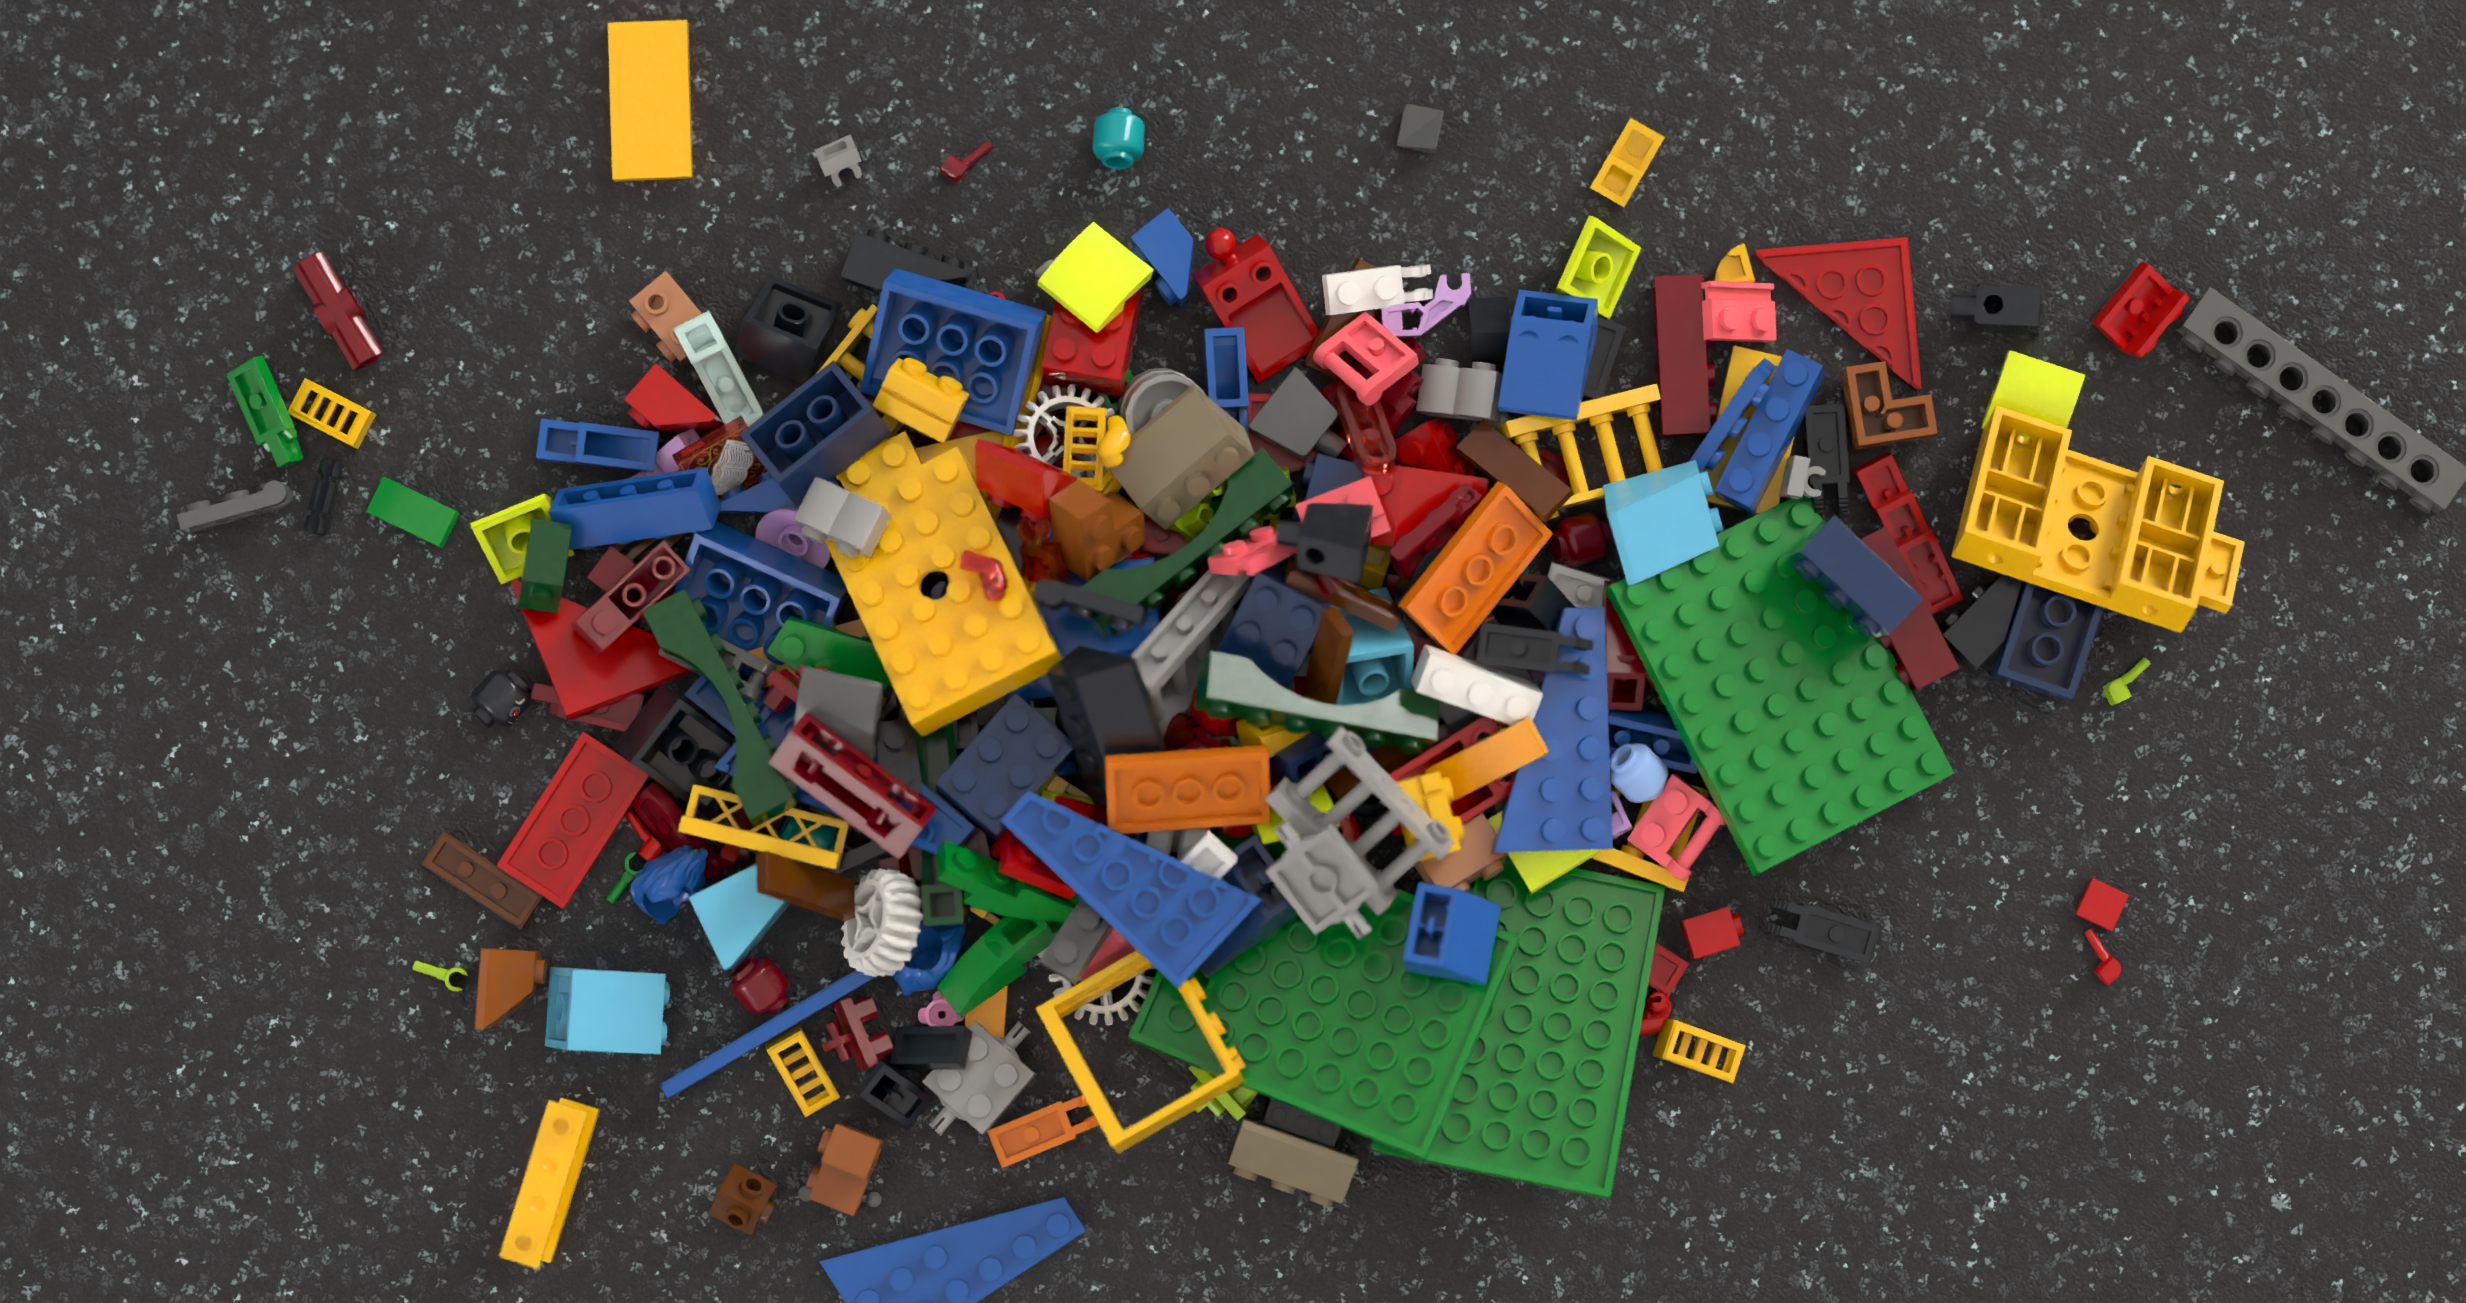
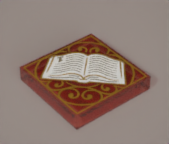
(725, 457)

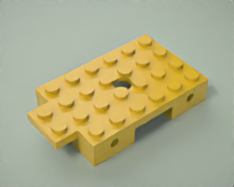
(2151, 542)
(953, 649)

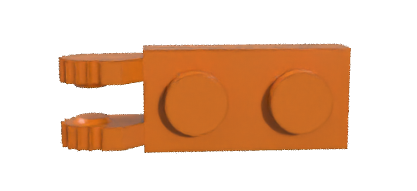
(1038, 1131)

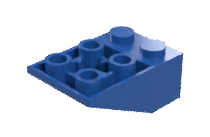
(1548, 354)

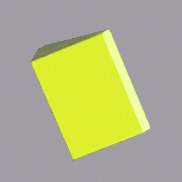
(1599, 266)
(507, 533)

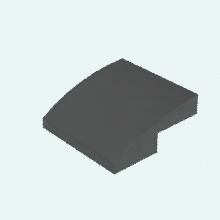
(843, 705)

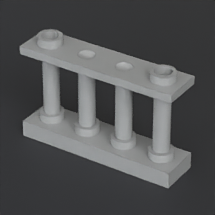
(1184, 640)
(1293, 805)

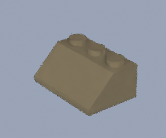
(1182, 456)
(1292, 1162)

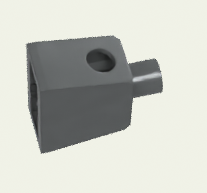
(1298, 419)

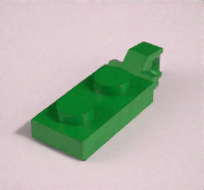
(265, 411)

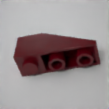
(629, 597)
(1623, 663)

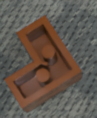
(1878, 419)
(1094, 528)
(845, 1168)

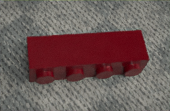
(1682, 358)
(1917, 640)

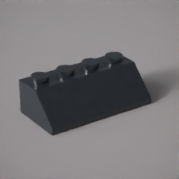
(1104, 711)

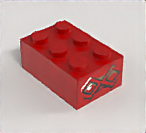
(1088, 358)

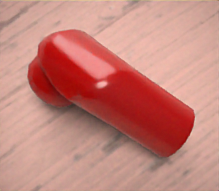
(1655, 1013)

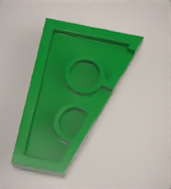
(841, 653)

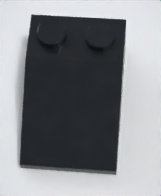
(678, 748)

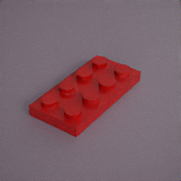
(573, 820)

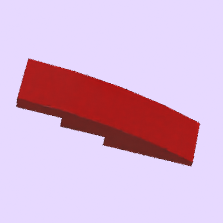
(1899, 512)

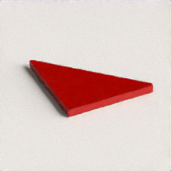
(1860, 290)
(592, 679)

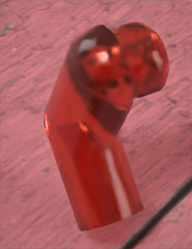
(990, 573)

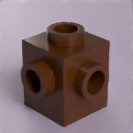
(744, 1200)

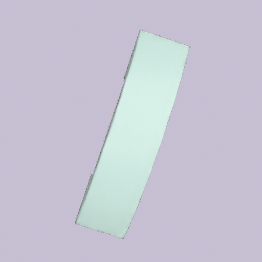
(718, 369)

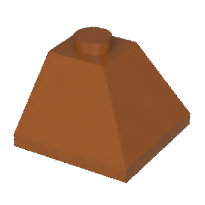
(506, 983)

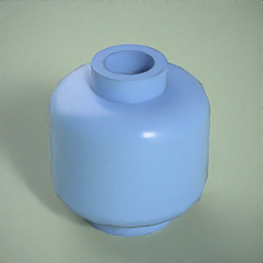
(1637, 772)

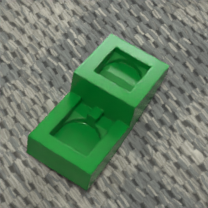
(412, 512)

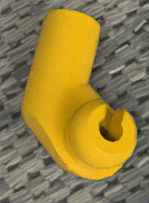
(1114, 442)

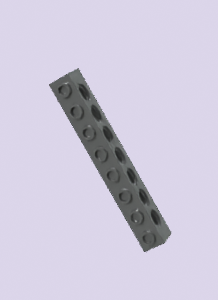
(2443, 472)

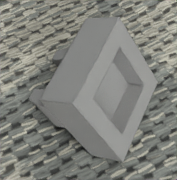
(838, 156)
(1796, 478)

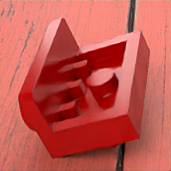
(2140, 311)
(1432, 448)
(1026, 866)

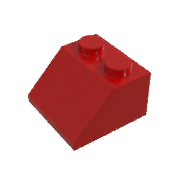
(668, 406)
(1018, 479)

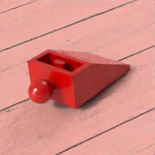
(1258, 299)
(1475, 801)

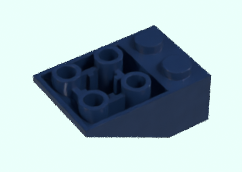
(1265, 918)

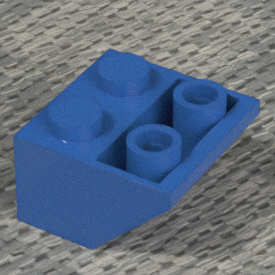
(1169, 251)
(1451, 934)

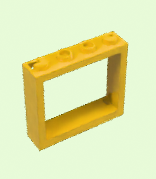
(1101, 983)

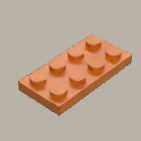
(1475, 568)
(1187, 789)

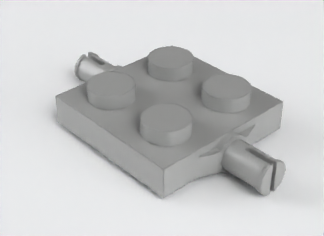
(1322, 879)
(986, 1085)

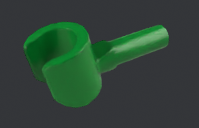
(626, 879)

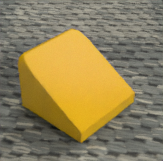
(1375, 566)

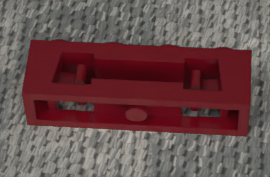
(852, 786)

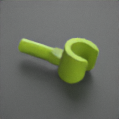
(2117, 690)
(439, 973)

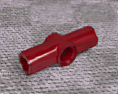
(338, 311)

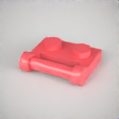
(1373, 348)
(1667, 821)

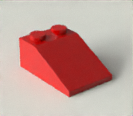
(1412, 493)

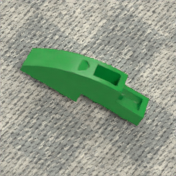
(997, 892)
(995, 961)

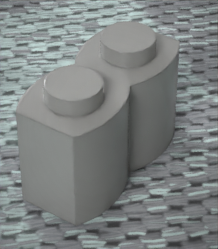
(1460, 391)
(841, 518)

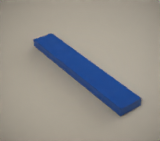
(765, 1032)

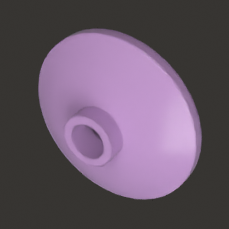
(781, 530)

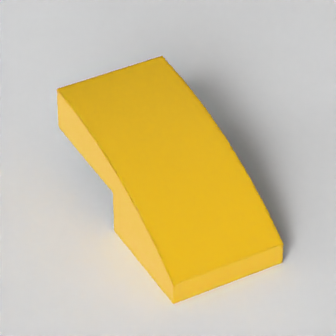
(1627, 162)

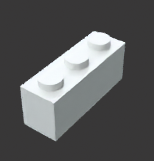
(1475, 686)

